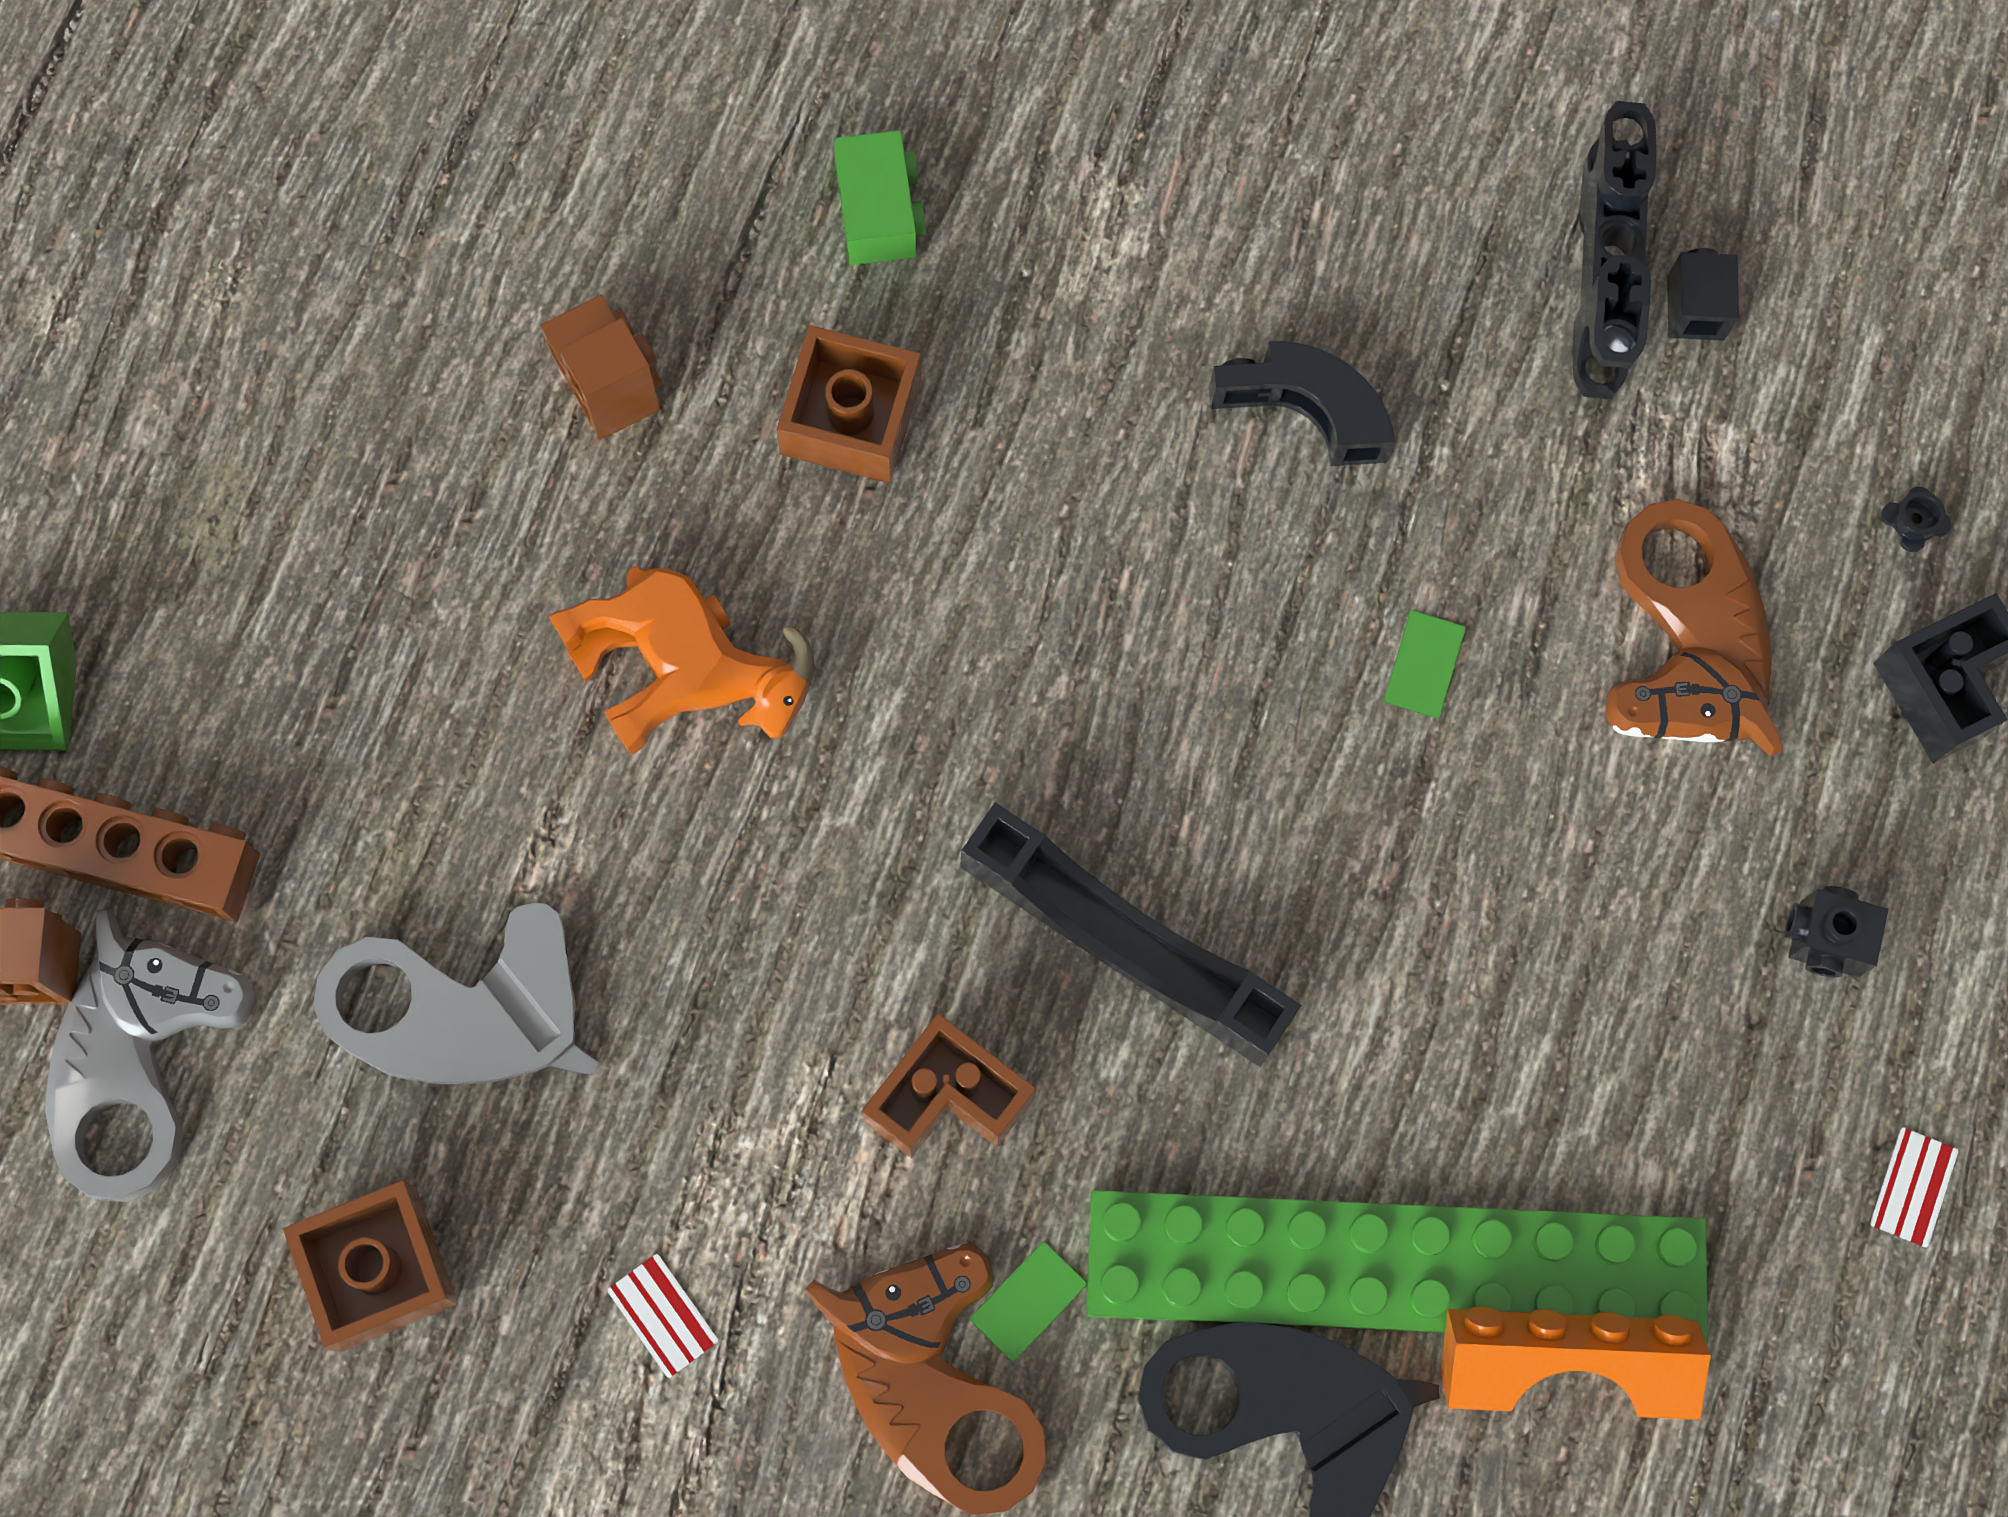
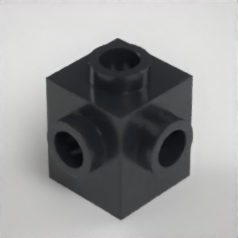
(1836, 932)

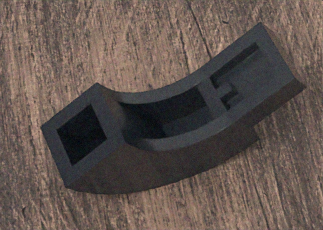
(1317, 387)

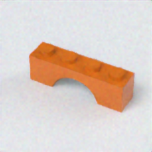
(1501, 1354)

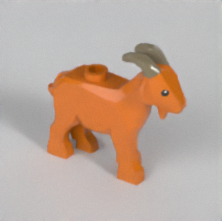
(687, 654)

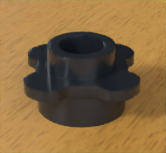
(1924, 505)

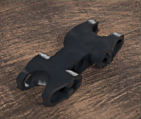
(1614, 286)

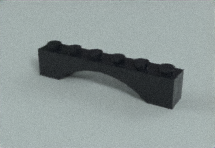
(1187, 978)

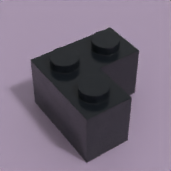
(1940, 678)

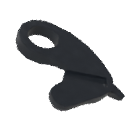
(1291, 1380)

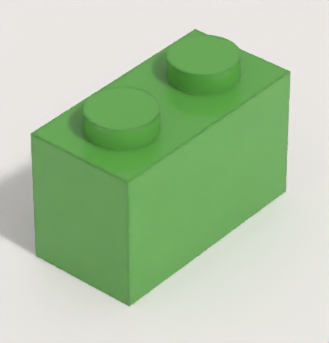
(876, 197)

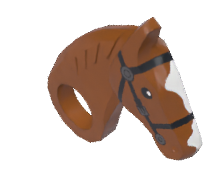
(1723, 660)
(908, 1396)

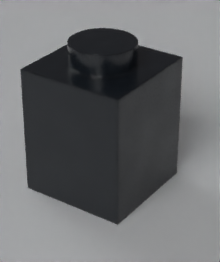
(1702, 295)

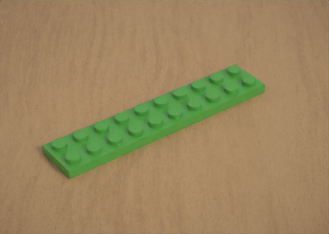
(1381, 1262)

